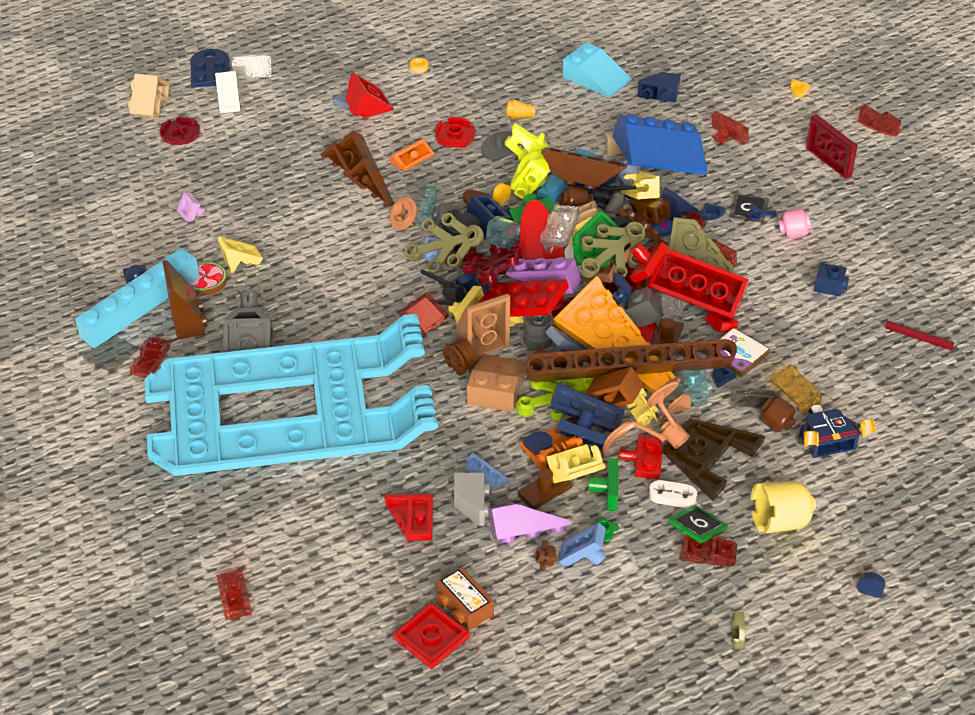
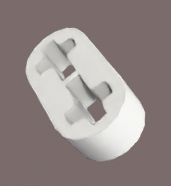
(672, 493)

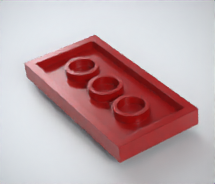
(529, 297)

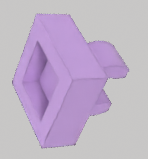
(189, 207)

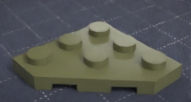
(692, 241)

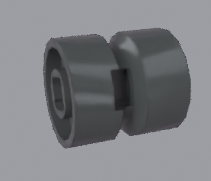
(534, 331)

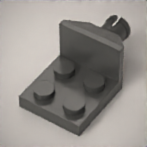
(247, 326)

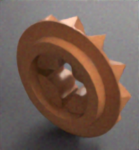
(399, 209)

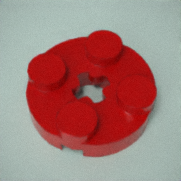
(463, 133)

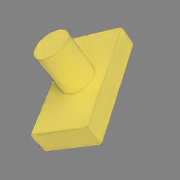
(471, 298)

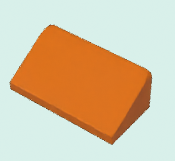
(412, 155)

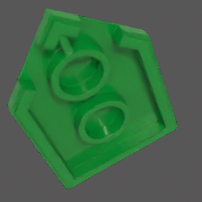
(589, 230)

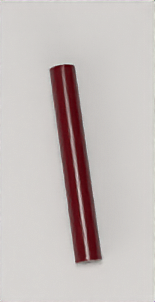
(919, 335)

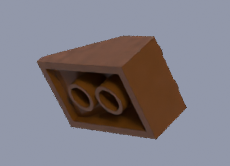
(184, 305)

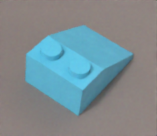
(595, 70)

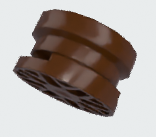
(461, 356)

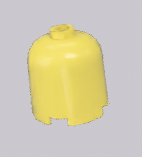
(781, 506)

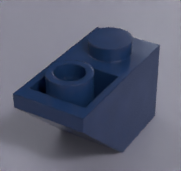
(660, 87)

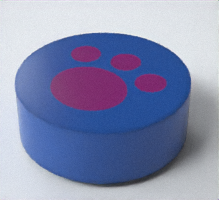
(664, 227)

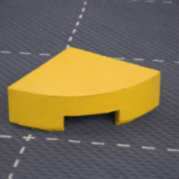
(799, 88)

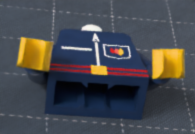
(831, 432)

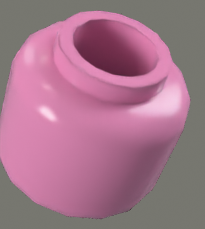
(795, 223)

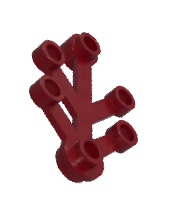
(498, 261)

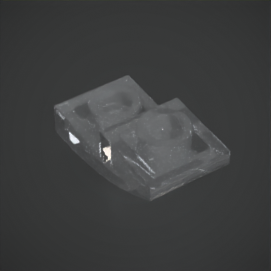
(670, 306)

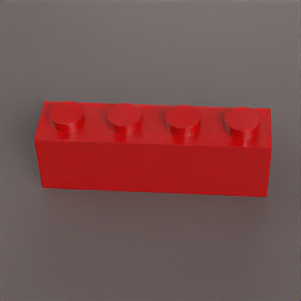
(699, 283)

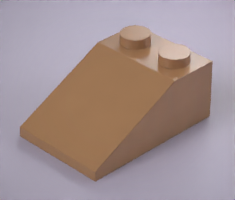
(486, 325)
(496, 382)

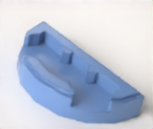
(491, 475)

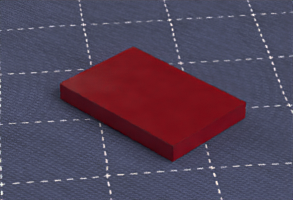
(831, 146)

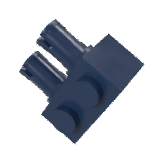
(486, 208)

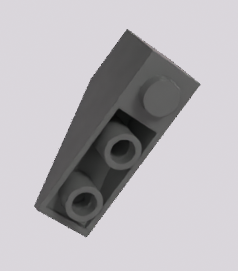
(642, 307)

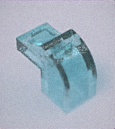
(502, 232)

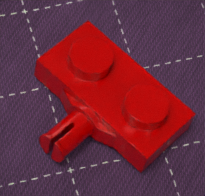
(646, 457)

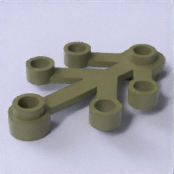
(446, 243)
(612, 247)

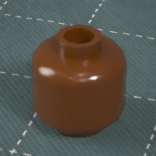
(574, 196)
(778, 414)

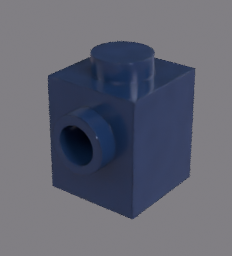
(831, 279)

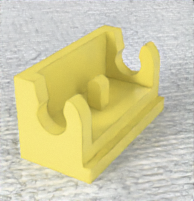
(646, 184)
(575, 463)

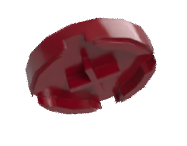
(180, 131)

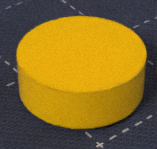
(419, 65)
(501, 193)

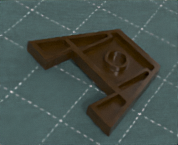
(705, 448)

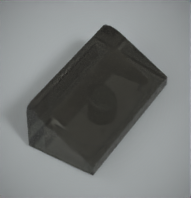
(751, 397)

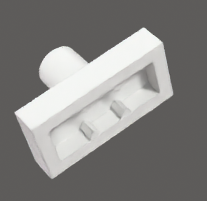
(227, 92)

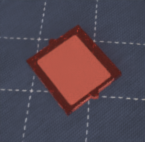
(428, 311)

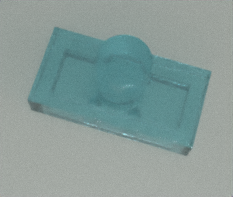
(427, 205)

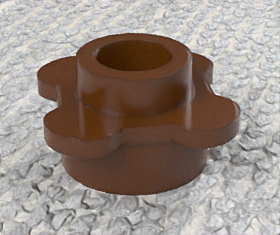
(545, 555)

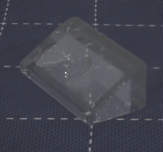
(252, 65)

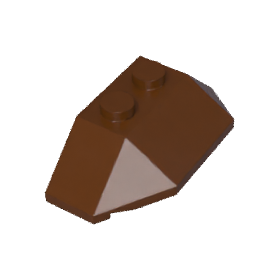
(581, 168)

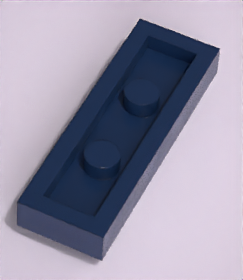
(572, 402)

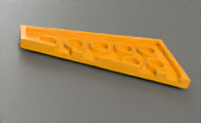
(600, 323)

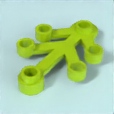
(579, 385)

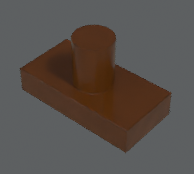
(668, 332)
(543, 489)

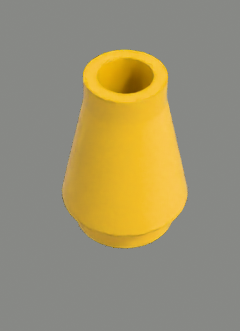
(518, 109)

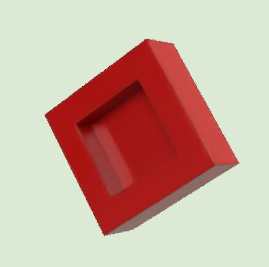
(721, 323)

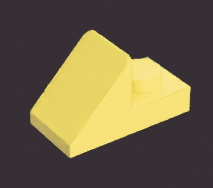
(237, 251)

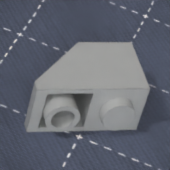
(470, 496)

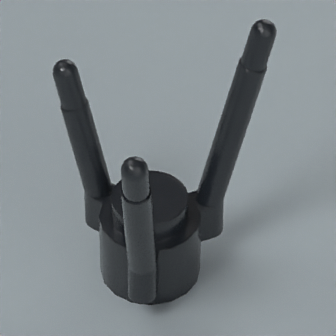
(604, 193)
(451, 291)

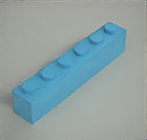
(133, 300)

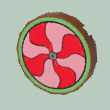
(211, 278)

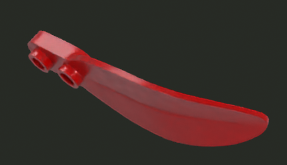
(532, 225)

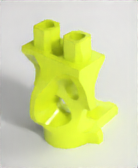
(532, 167)

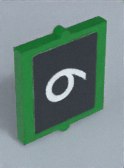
(697, 524)

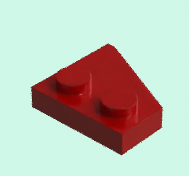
(412, 515)

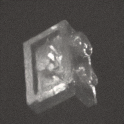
(560, 227)

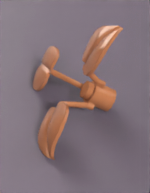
(671, 429)

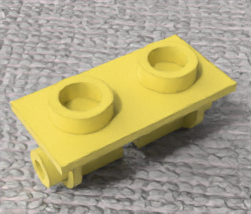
(642, 412)

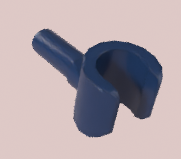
(756, 213)

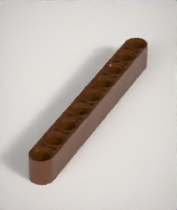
(639, 353)

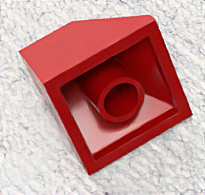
(366, 98)

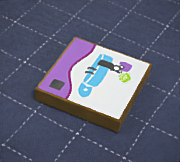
(748, 352)

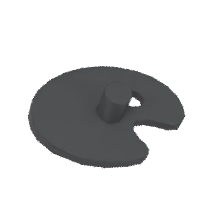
(494, 146)

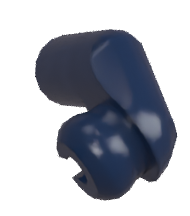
(624, 288)

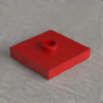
(431, 635)

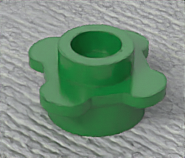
(610, 528)

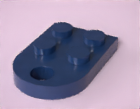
(204, 67)

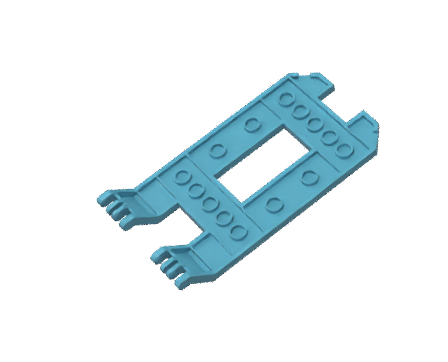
(342, 422)

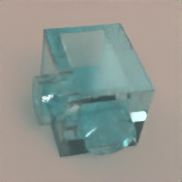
(696, 386)

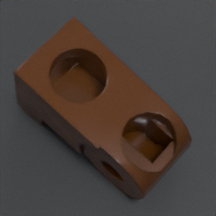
(651, 209)

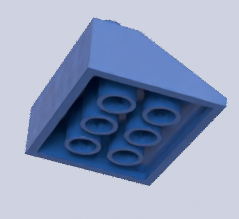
(660, 144)

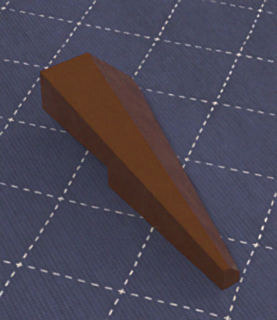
(359, 166)

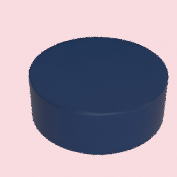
(871, 584)

